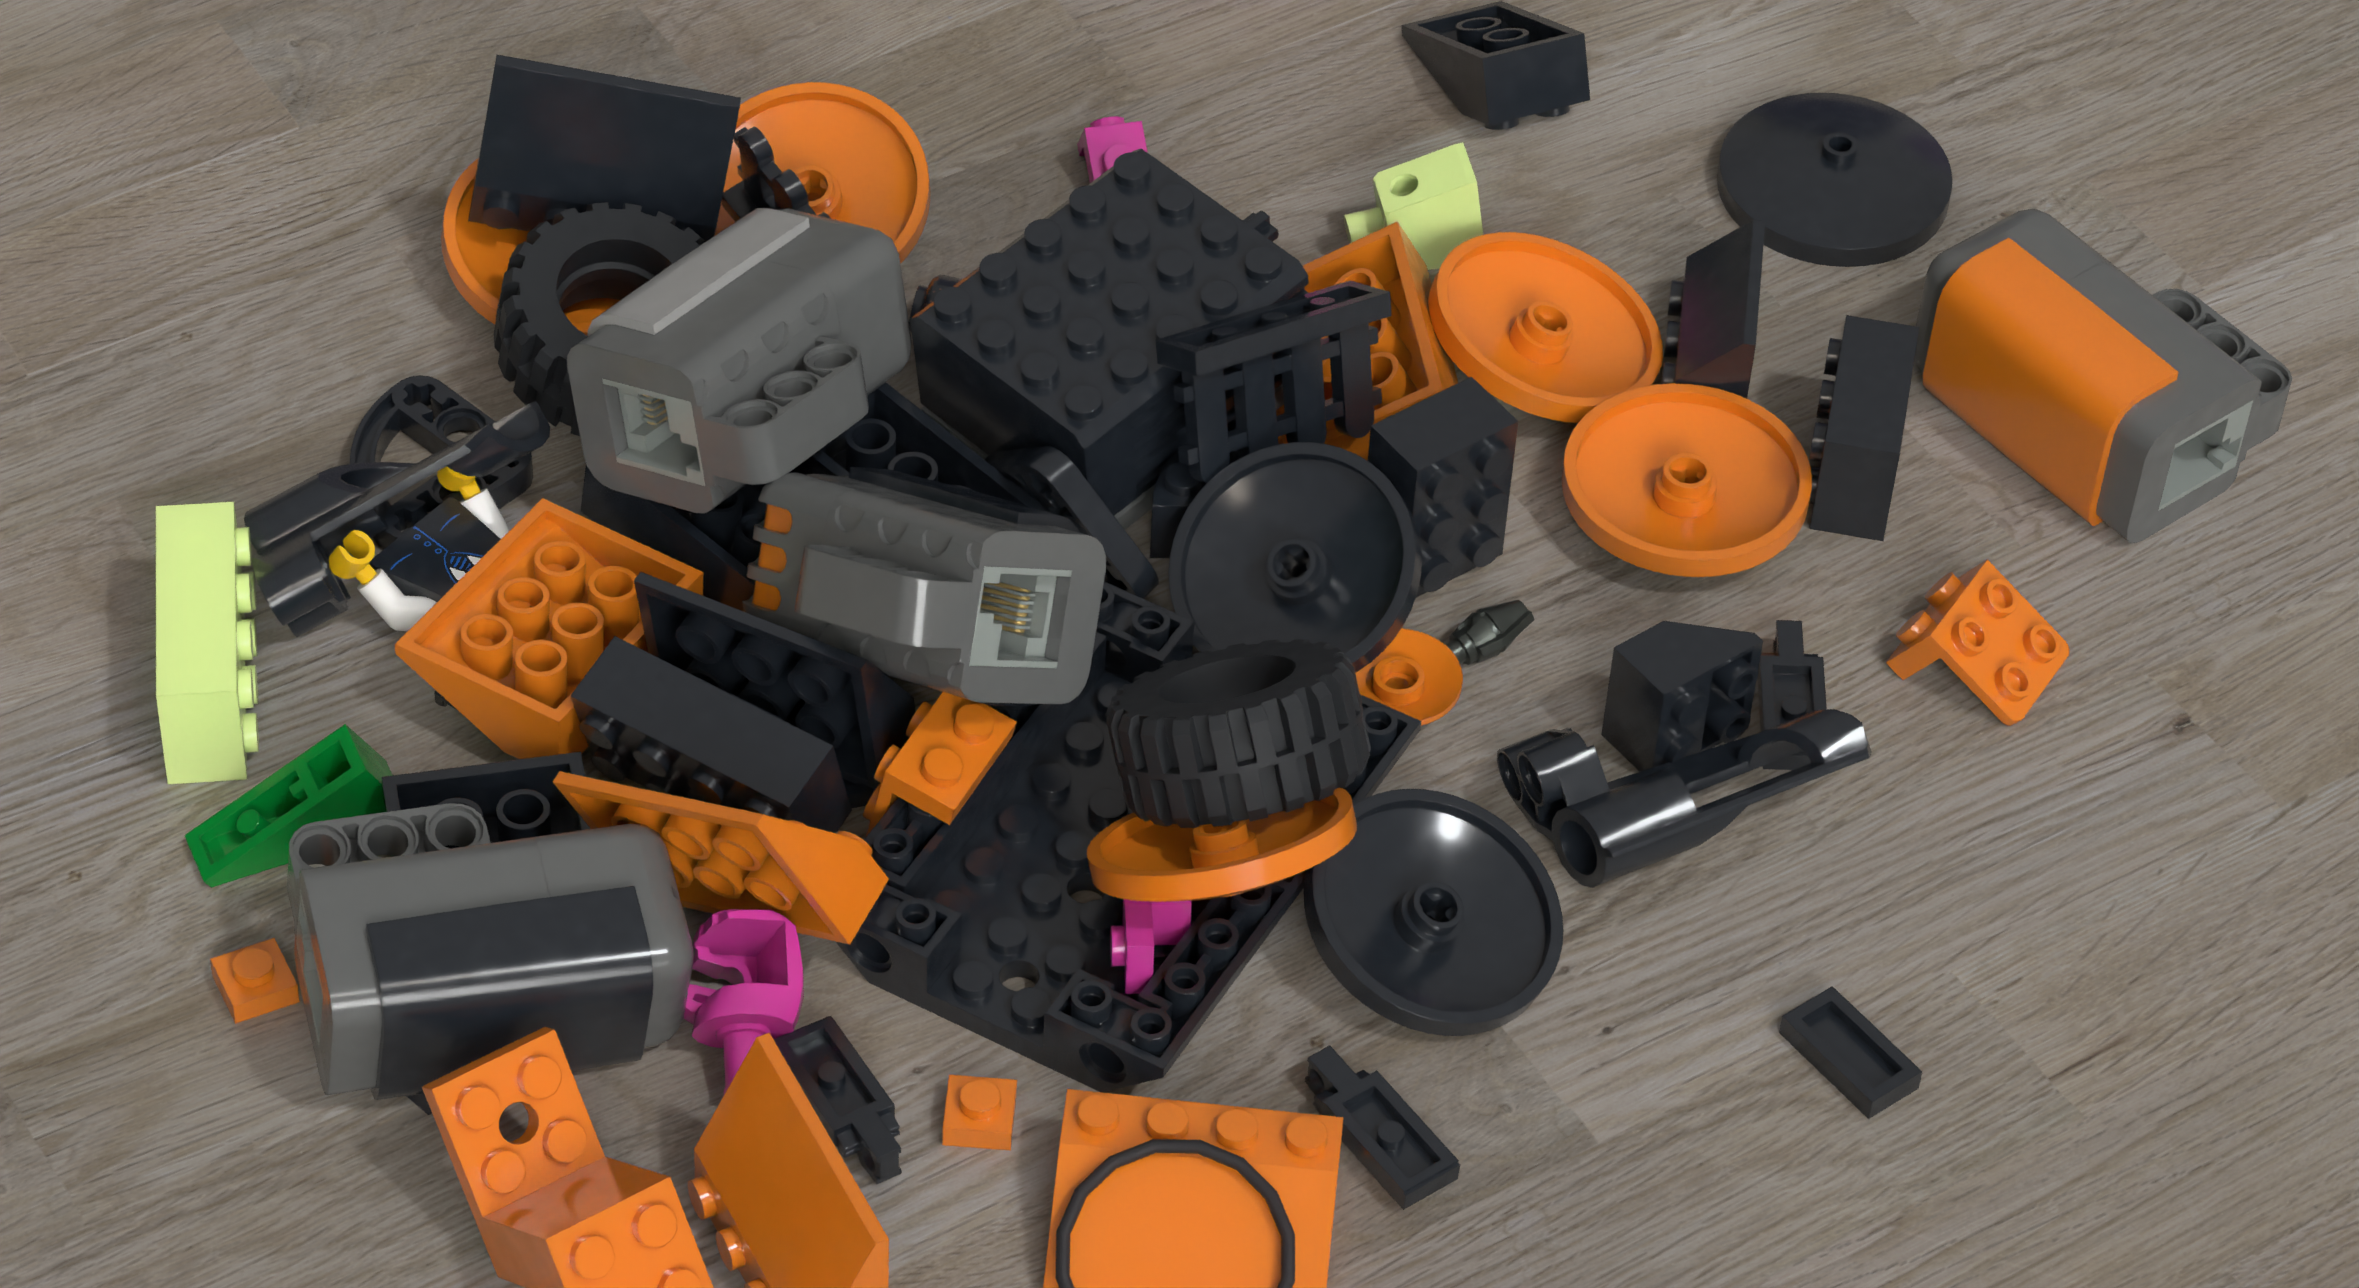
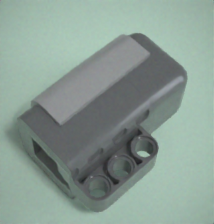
(740, 358)

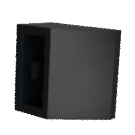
(1679, 691)

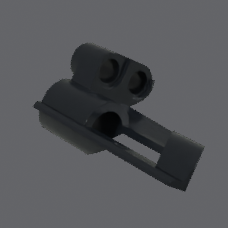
(309, 520)
(1650, 815)

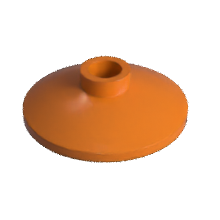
(1414, 677)

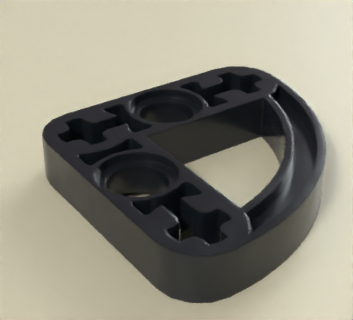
(406, 410)

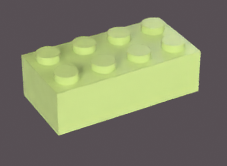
(205, 643)

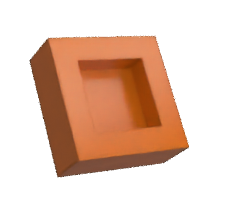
(254, 980)
(979, 1112)

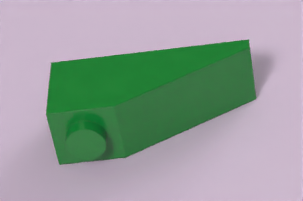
(324, 783)

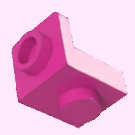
(1108, 140)
(1142, 928)

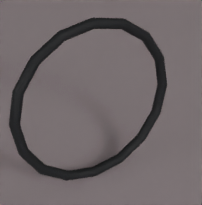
(1175, 1146)

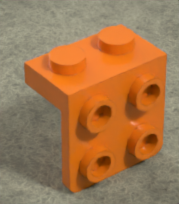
(1986, 639)
(942, 759)

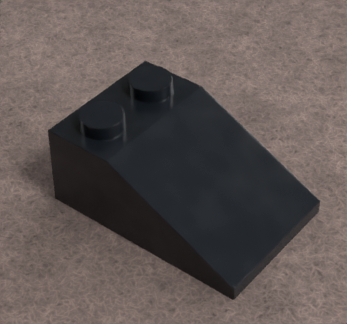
(1503, 62)

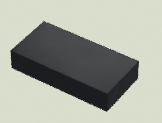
(1850, 1052)

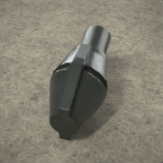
(1489, 631)

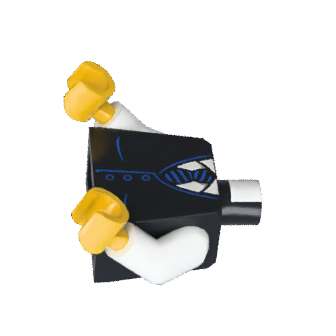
(427, 558)

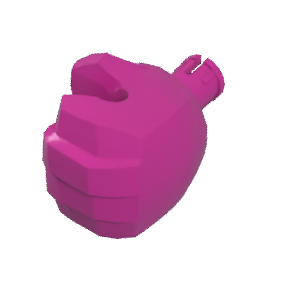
(763, 963)

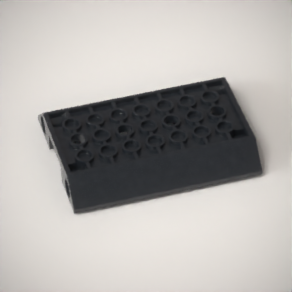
(997, 884)

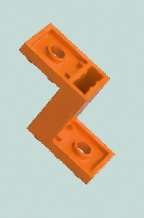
(551, 1198)

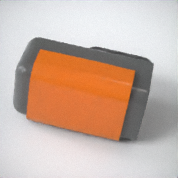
(2090, 380)

